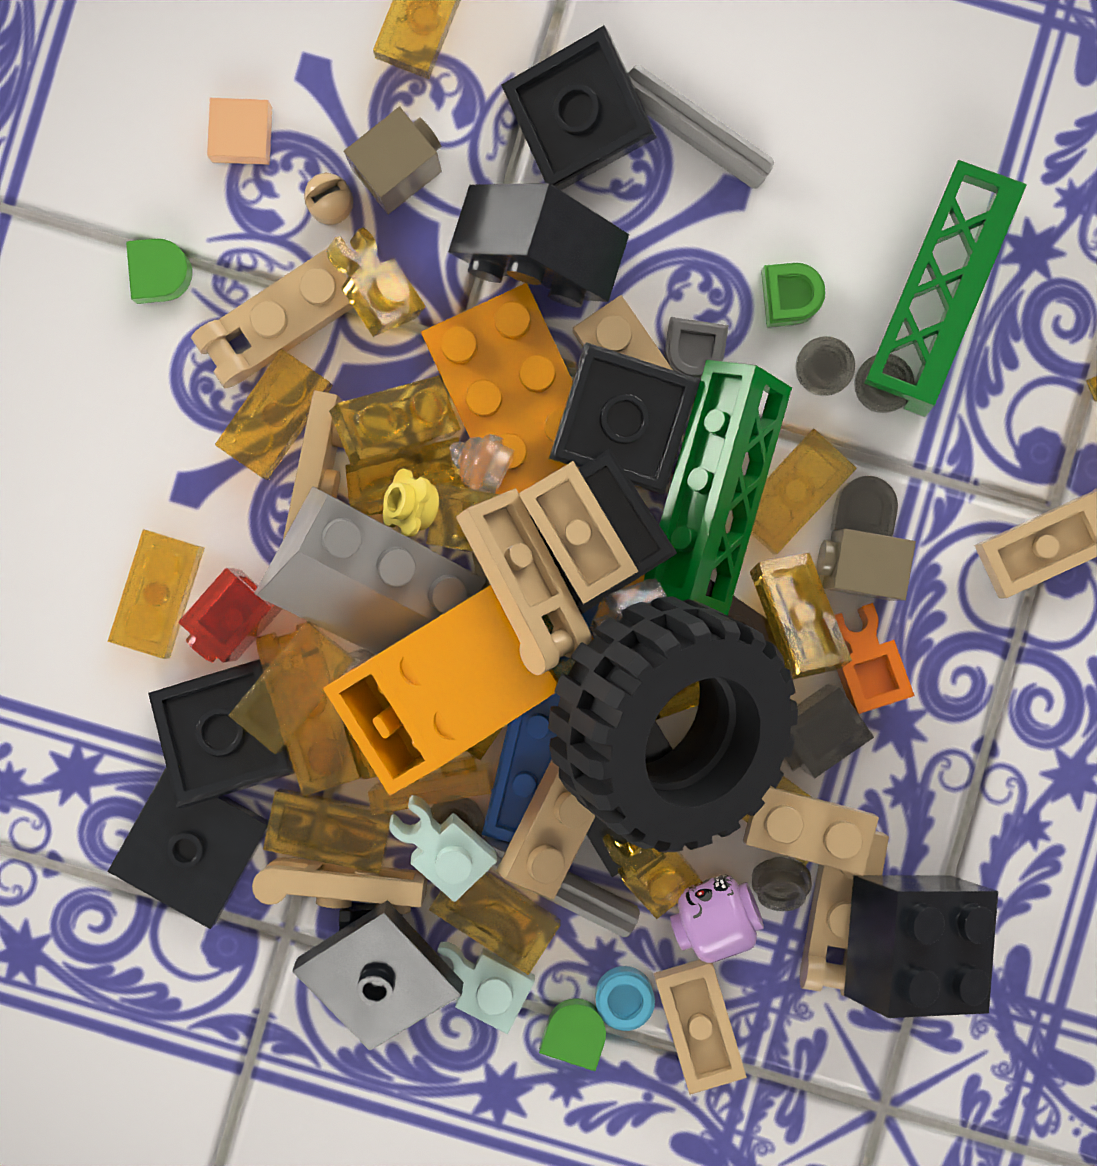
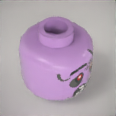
(717, 919)

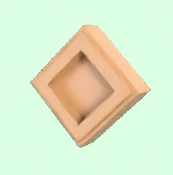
(239, 131)

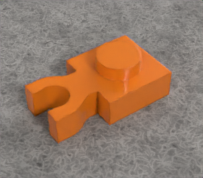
(876, 670)

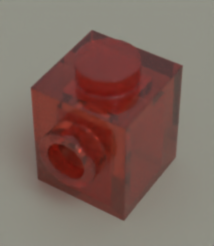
(227, 617)

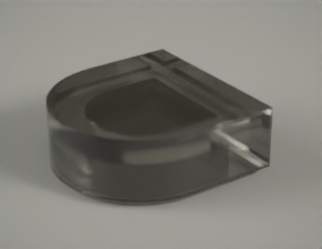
(866, 506)

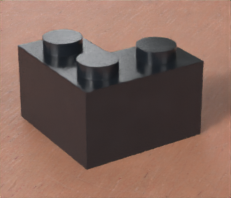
(539, 240)

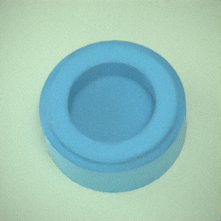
(624, 998)

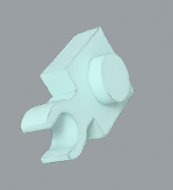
(446, 853)
(491, 987)

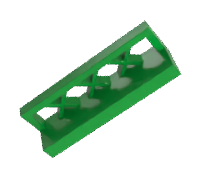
(966, 293)
(712, 483)

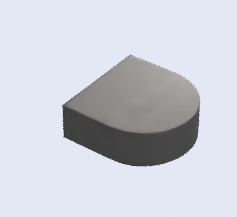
(692, 343)

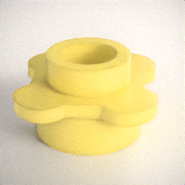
(410, 503)

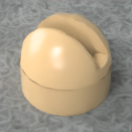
(332, 207)

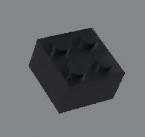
(920, 945)

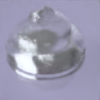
(482, 461)

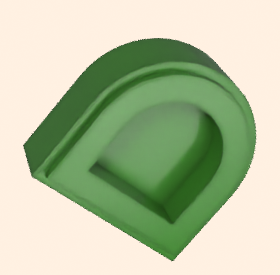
(157, 270)
(791, 293)
(574, 1034)

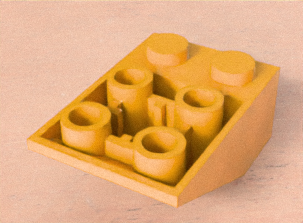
(438, 691)

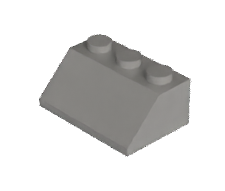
(360, 576)

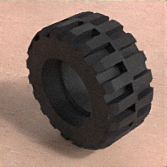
(722, 760)

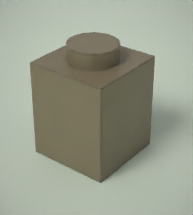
(395, 158)
(866, 564)

